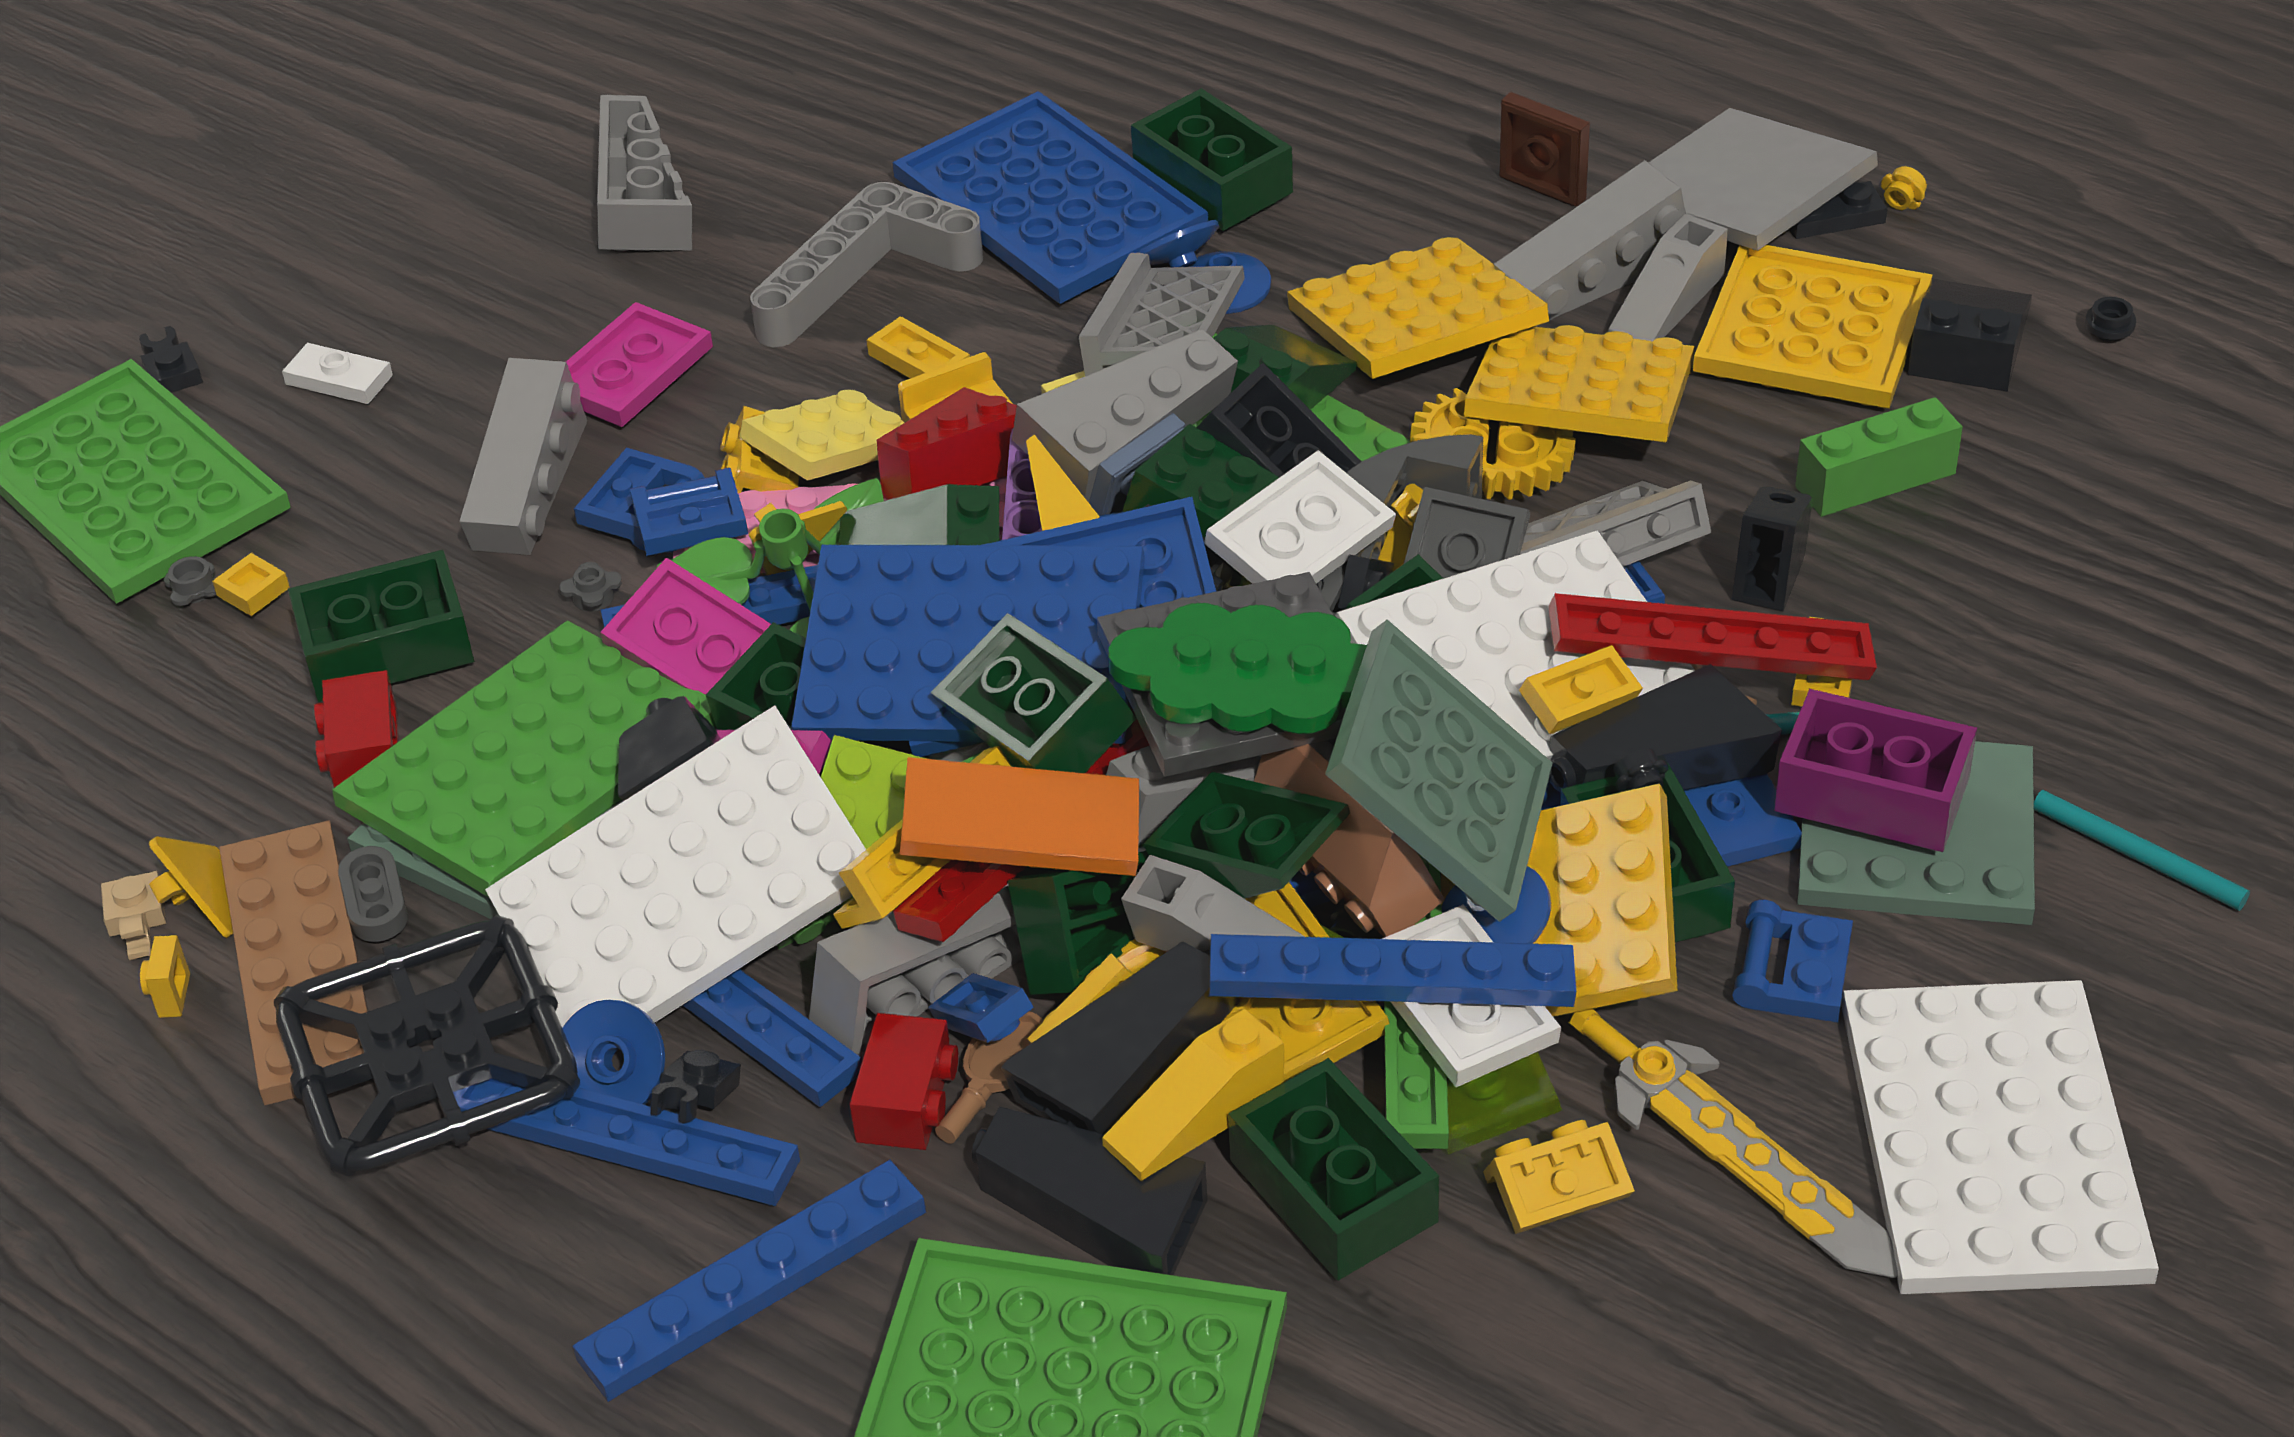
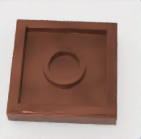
(1544, 149)

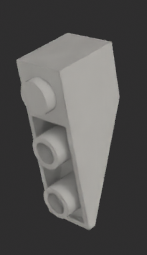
(1674, 278)
(1183, 904)

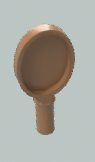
(985, 1076)

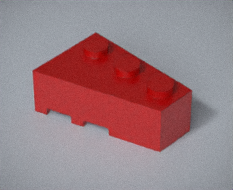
(949, 443)

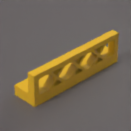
(883, 877)

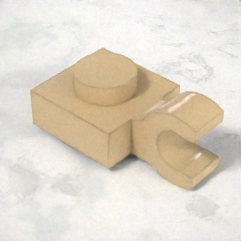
(131, 910)

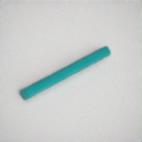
(2141, 850)

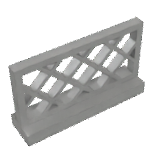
(1141, 309)
(1631, 520)

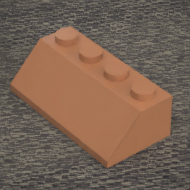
(1362, 858)

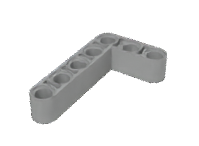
(850, 244)

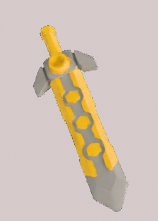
(1668, 1084)

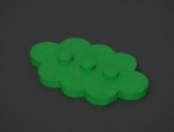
(1241, 667)

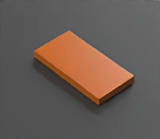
(1020, 816)

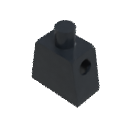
(1771, 528)
(661, 743)

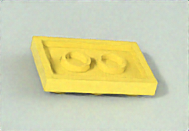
(821, 433)

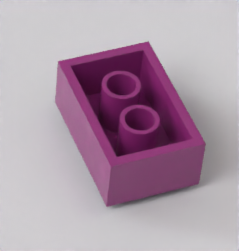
(1875, 769)

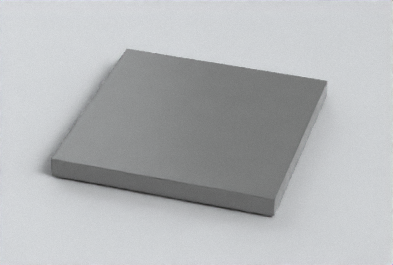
(1759, 174)

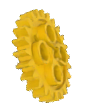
(1523, 452)

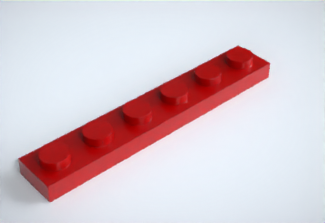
(1712, 636)

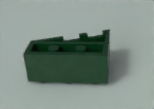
(1069, 924)

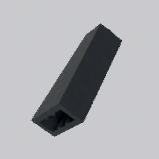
(1692, 723)
(1119, 1044)
(1087, 1195)

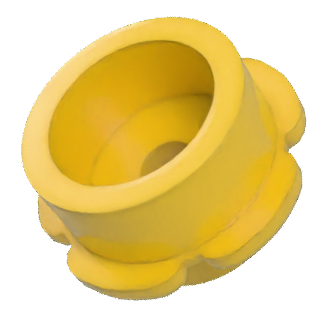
(1904, 188)

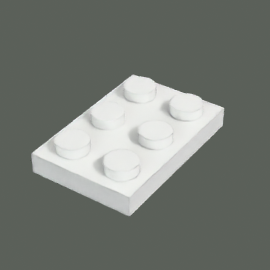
(1300, 524)
(1472, 1037)

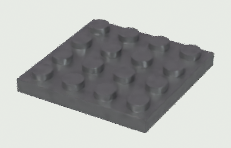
(1207, 743)

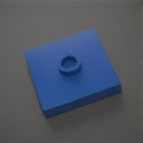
(1743, 819)

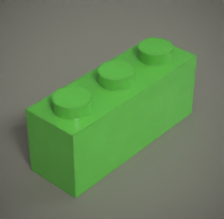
(1878, 456)

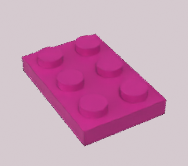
(635, 361)
(683, 628)

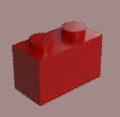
(356, 723)
(903, 1081)

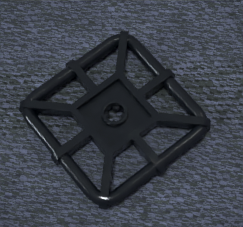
(405, 1072)

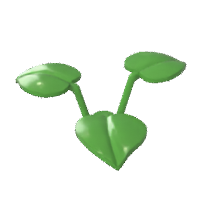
(785, 542)

